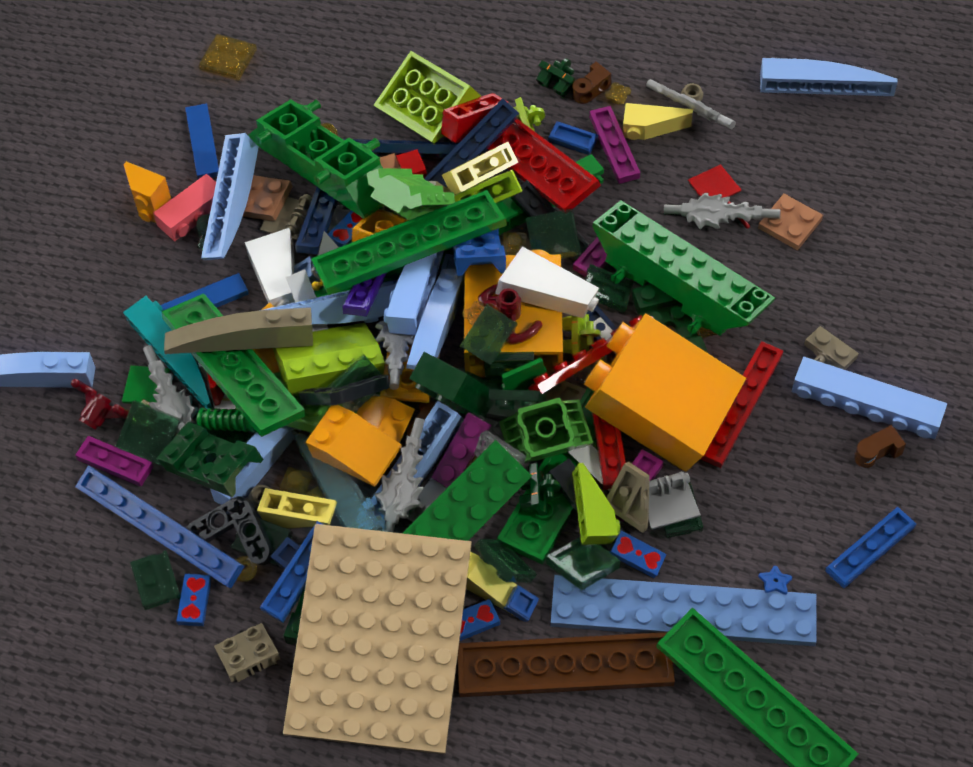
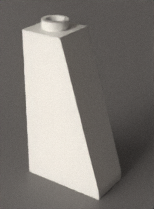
(272, 262)
(548, 285)

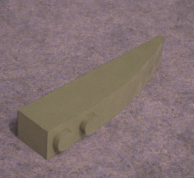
(244, 331)

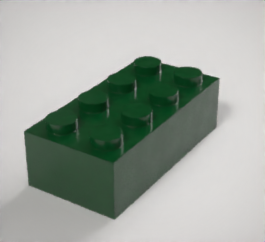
(449, 385)

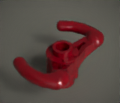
(510, 305)
(97, 406)

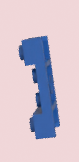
(480, 251)

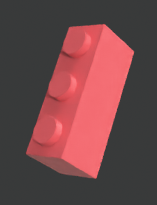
(183, 211)

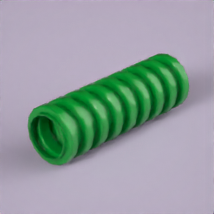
(223, 420)

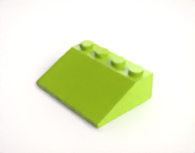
(420, 95)
(328, 357)

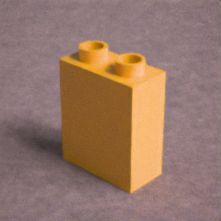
(545, 344)
(663, 391)

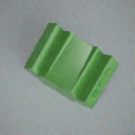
(407, 192)
(547, 429)

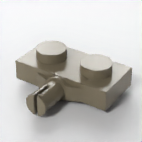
(830, 349)

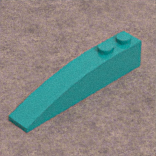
(147, 321)

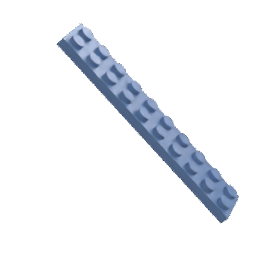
(659, 606)

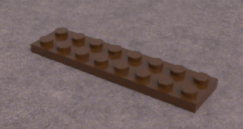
(563, 665)

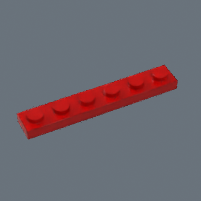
(580, 361)
(757, 376)

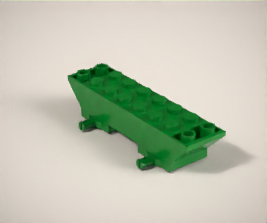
(321, 157)
(652, 254)

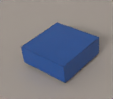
(521, 603)

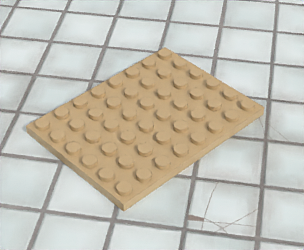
(378, 639)

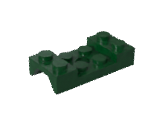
(666, 311)
(192, 453)

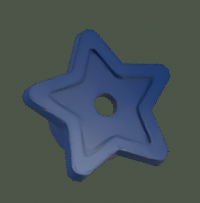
(770, 585)

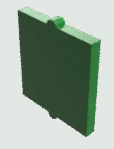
(523, 376)
(139, 385)

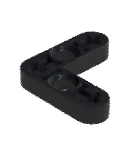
(343, 394)
(240, 522)

